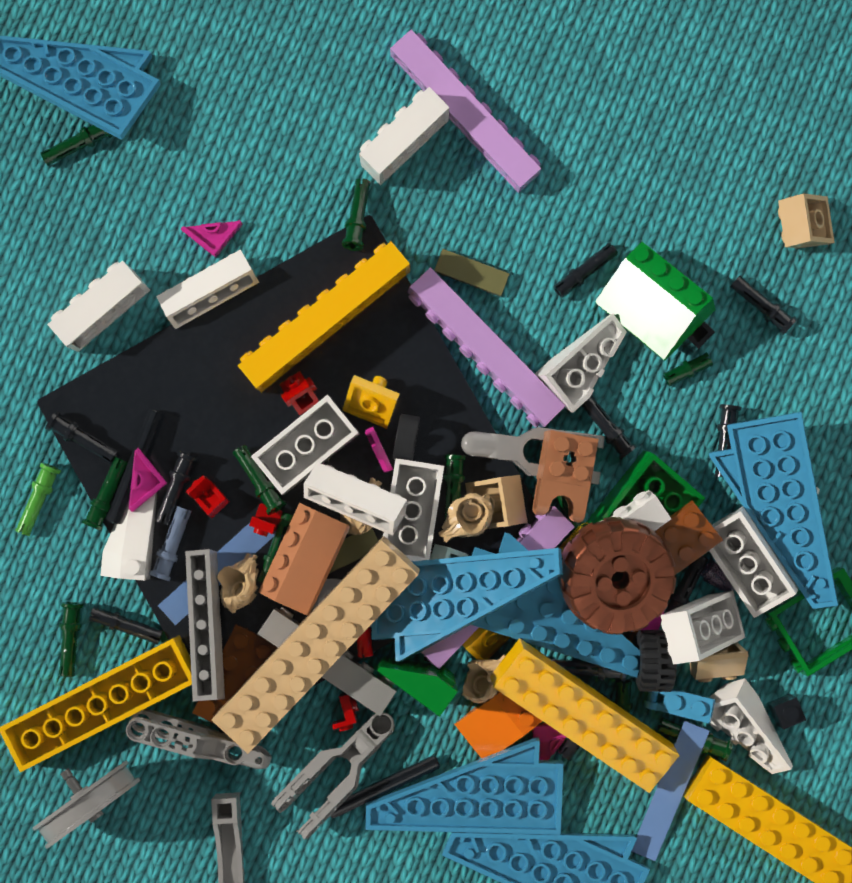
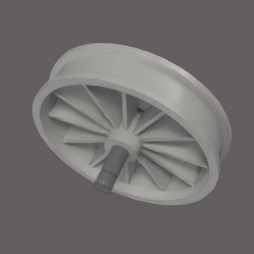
(85, 803)

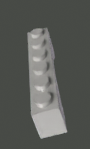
(228, 837)

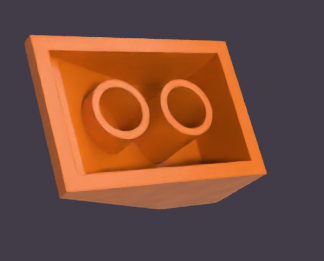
(496, 725)

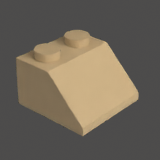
(805, 221)
(505, 497)
(725, 663)

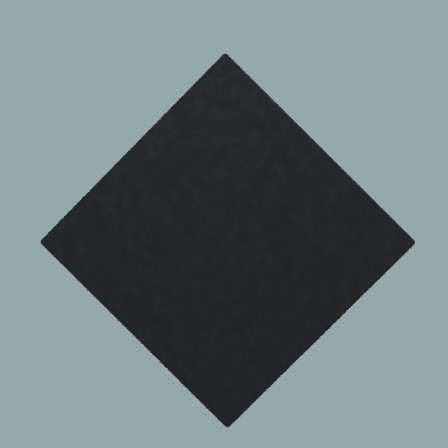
(215, 409)

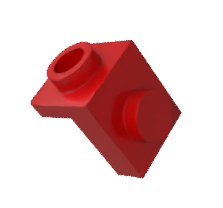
(207, 496)
(265, 523)
(349, 707)

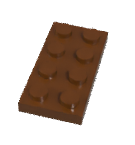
(241, 658)

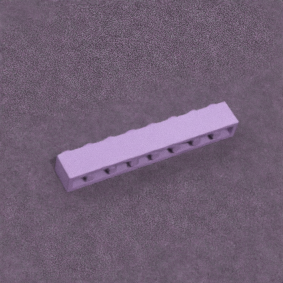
(466, 111)
(485, 348)
(542, 533)

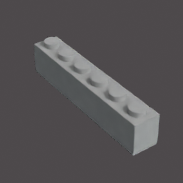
(204, 625)
(346, 673)

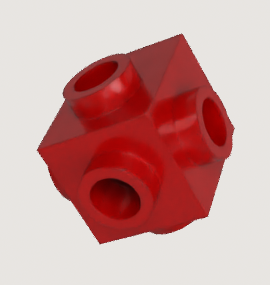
(299, 392)

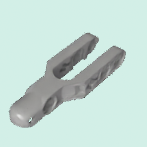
(511, 447)
(203, 741)
(357, 751)

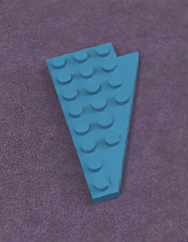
(86, 80)
(776, 485)
(459, 593)
(549, 623)
(491, 795)
(548, 857)

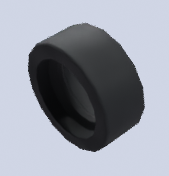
(406, 437)

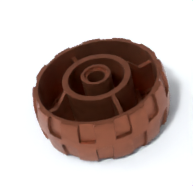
(617, 575)

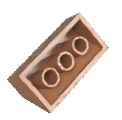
(304, 559)

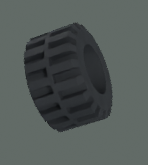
(656, 666)

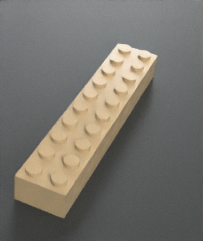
(316, 644)

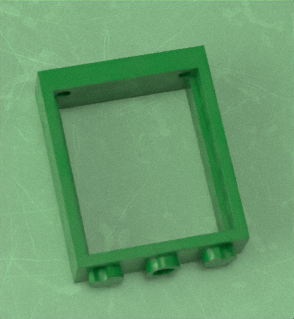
(798, 663)

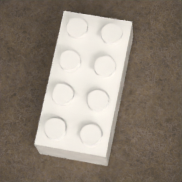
(404, 135)
(98, 306)
(303, 443)
(421, 487)
(751, 563)
(702, 627)

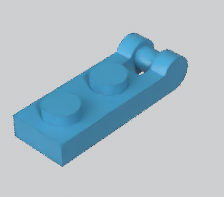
(682, 704)

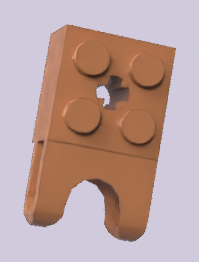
(564, 480)

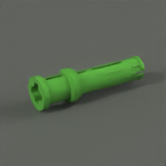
(41, 488)

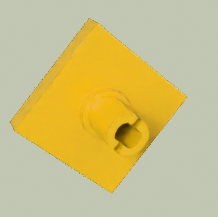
(371, 400)
(484, 643)

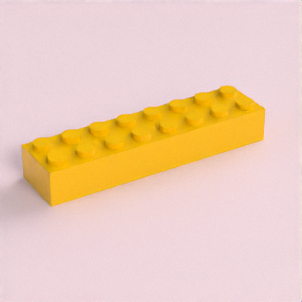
(325, 316)
(98, 704)
(584, 715)
(769, 823)

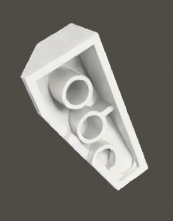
(580, 364)
(131, 544)
(745, 720)

